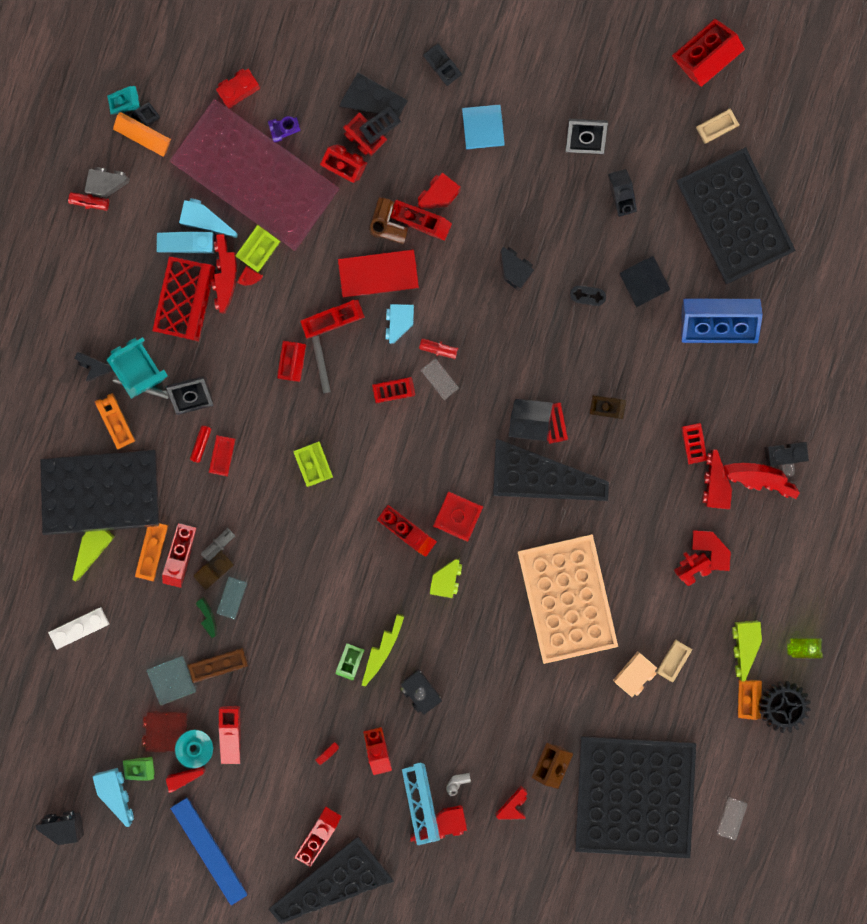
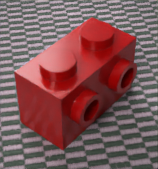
(237, 88)
(343, 163)

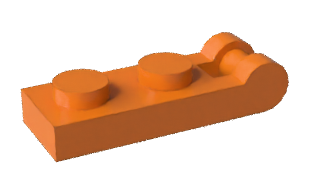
(115, 422)

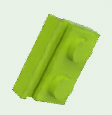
(258, 248)
(313, 464)

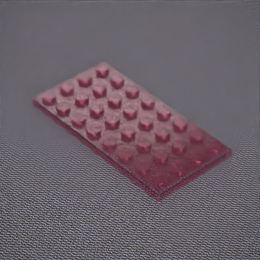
(254, 175)

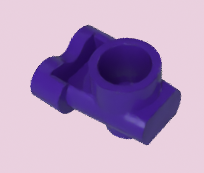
(279, 130)

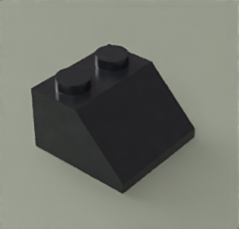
(531, 420)

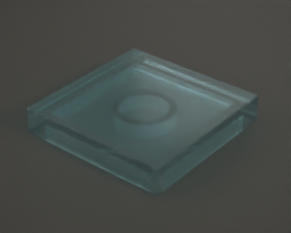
(171, 680)

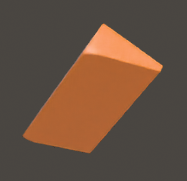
(749, 698)

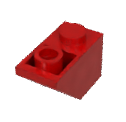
(377, 751)

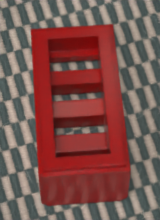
(409, 386)
(687, 445)
(179, 779)

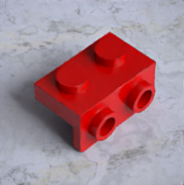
(353, 133)

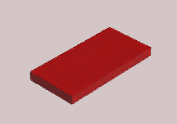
(378, 273)

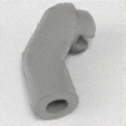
(455, 782)

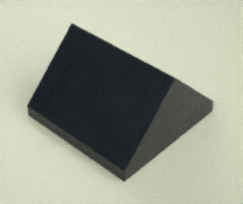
(586, 136)
(644, 281)
(190, 395)

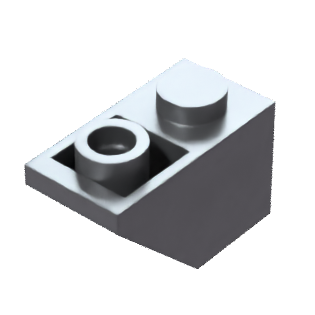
(103, 183)

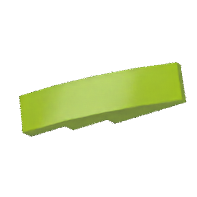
(378, 655)

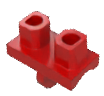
(692, 565)

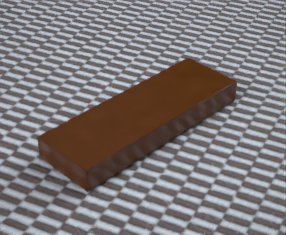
(217, 665)

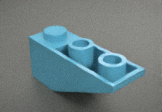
(111, 792)

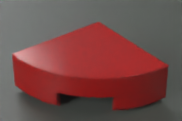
(249, 277)
(325, 755)

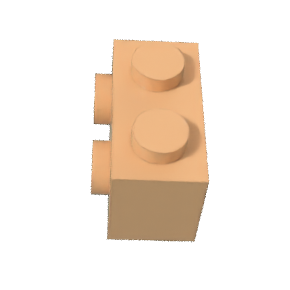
(635, 674)

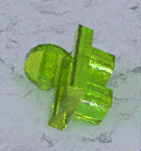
(805, 648)

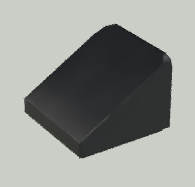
(145, 114)

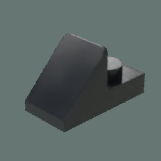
(98, 368)

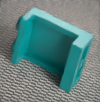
(135, 368)

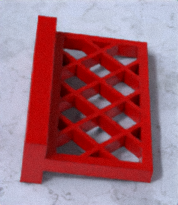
(200, 299)

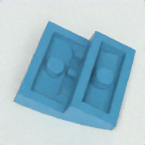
(483, 126)

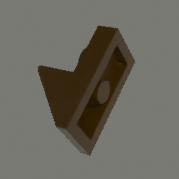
(608, 407)
(213, 570)

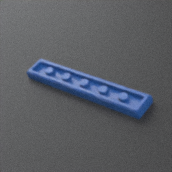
(209, 851)

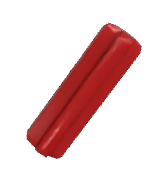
(200, 444)

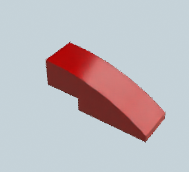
(332, 318)

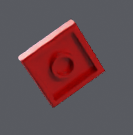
(458, 516)

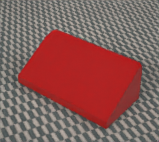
(291, 361)

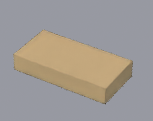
(717, 126)
(674, 660)

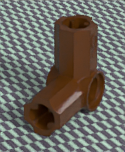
(390, 230)

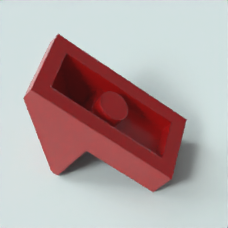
(509, 809)

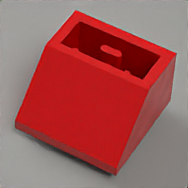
(441, 193)

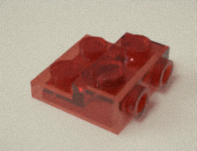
(163, 730)

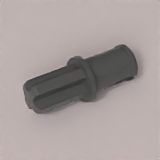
(218, 544)

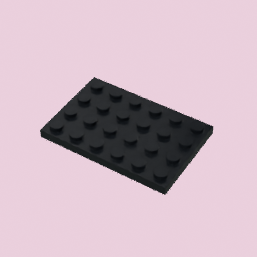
(735, 215)
(99, 492)

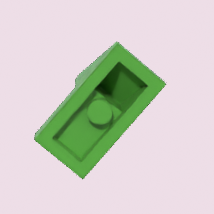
(139, 769)

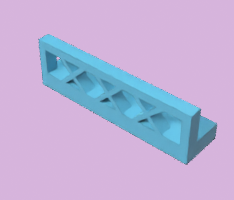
(426, 800)

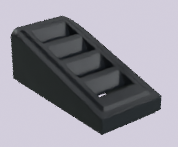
(364, 128)

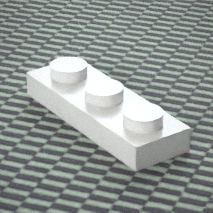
(78, 628)

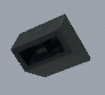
(514, 270)
(63, 828)

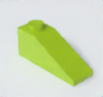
(91, 547)

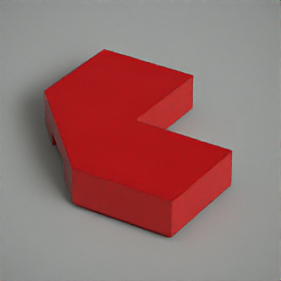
(710, 542)

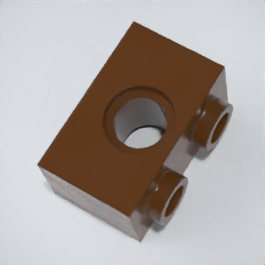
(552, 765)

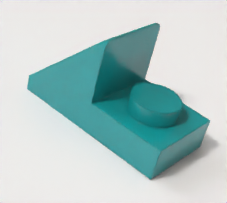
(123, 100)

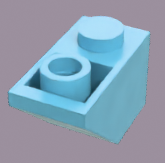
(400, 321)

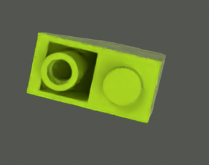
(444, 580)

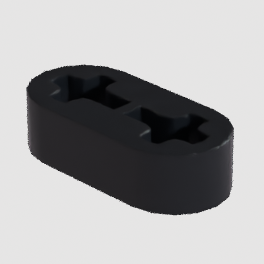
(589, 291)

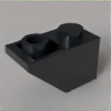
(622, 192)

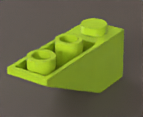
(748, 641)

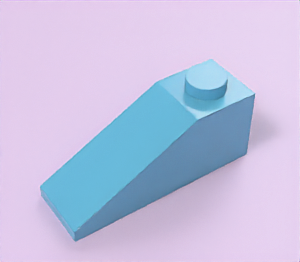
(200, 217)
(186, 242)

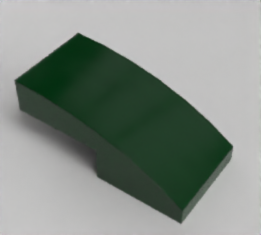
(209, 623)

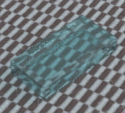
(232, 598)

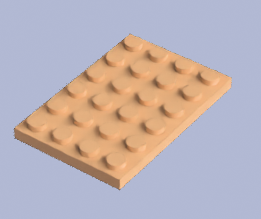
(567, 599)

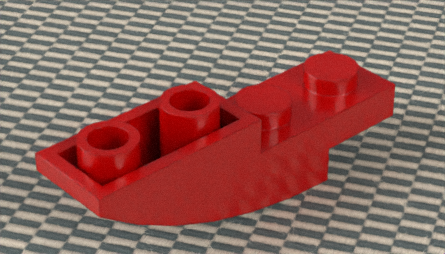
(224, 282)
(759, 475)

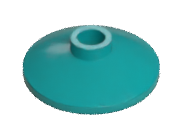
(203, 750)

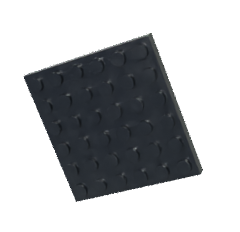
(635, 797)

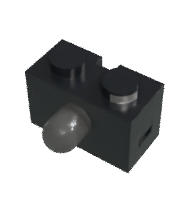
(787, 456)
(420, 691)

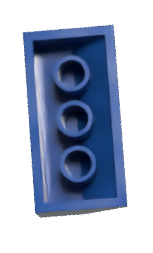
(721, 320)

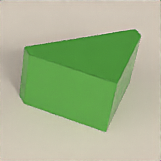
(349, 661)

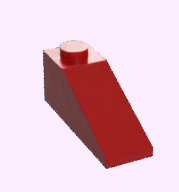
(421, 220)

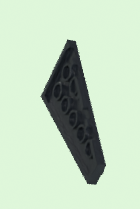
(534, 476)
(339, 878)

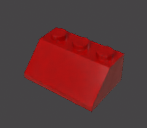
(708, 52)

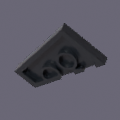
(371, 97)

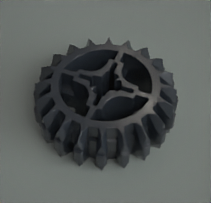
(777, 707)

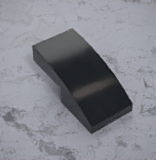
(442, 64)

